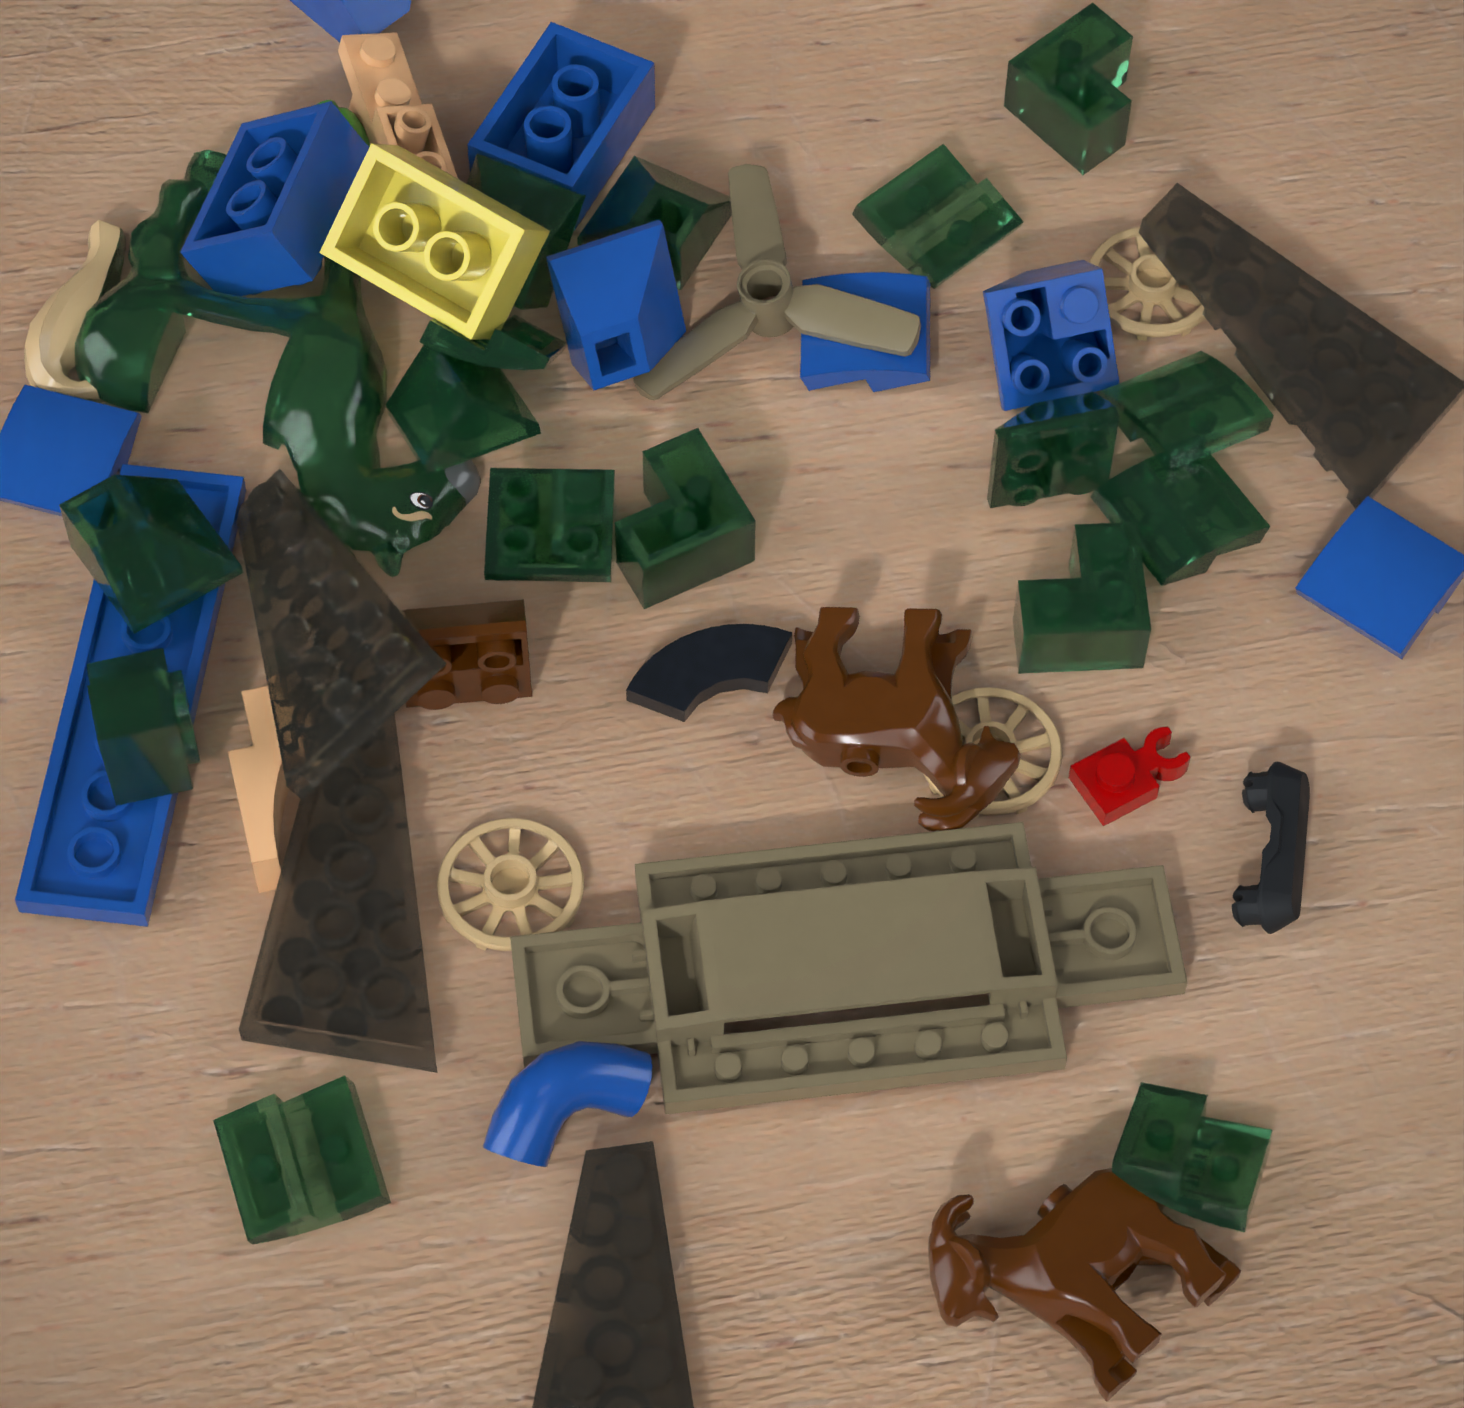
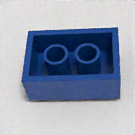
(569, 112)
(275, 201)

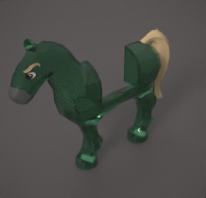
(322, 395)

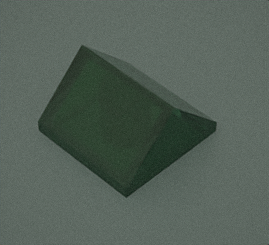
(457, 410)

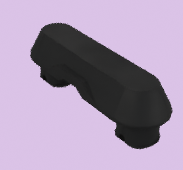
(1278, 896)

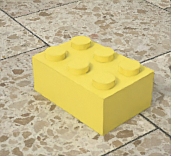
(434, 241)

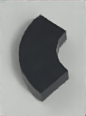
(709, 664)

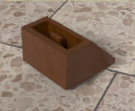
(482, 651)

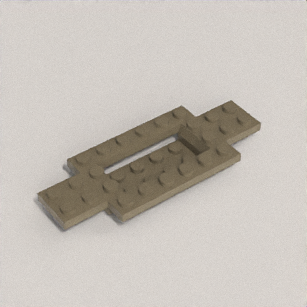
(842, 933)

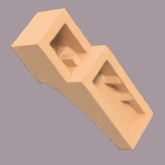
(261, 788)

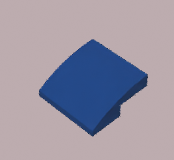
(834, 363)
(60, 447)
(1383, 576)

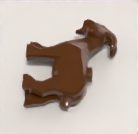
(895, 718)
(1072, 1266)

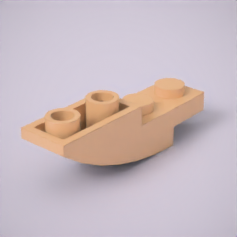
(388, 98)

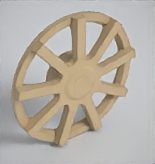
(1148, 284)
(1004, 732)
(509, 883)

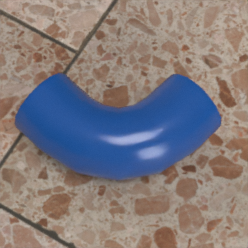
(558, 1086)

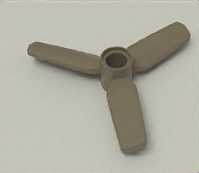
(808, 308)

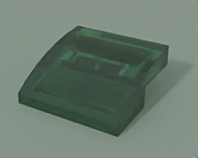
(937, 217)
(512, 345)
(1188, 409)
(1181, 515)
(1189, 1159)
(301, 1161)

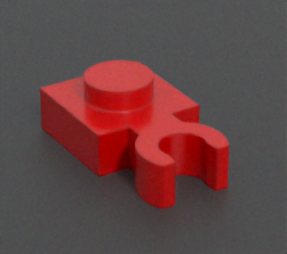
(1124, 779)

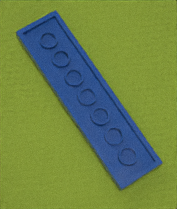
(83, 849)

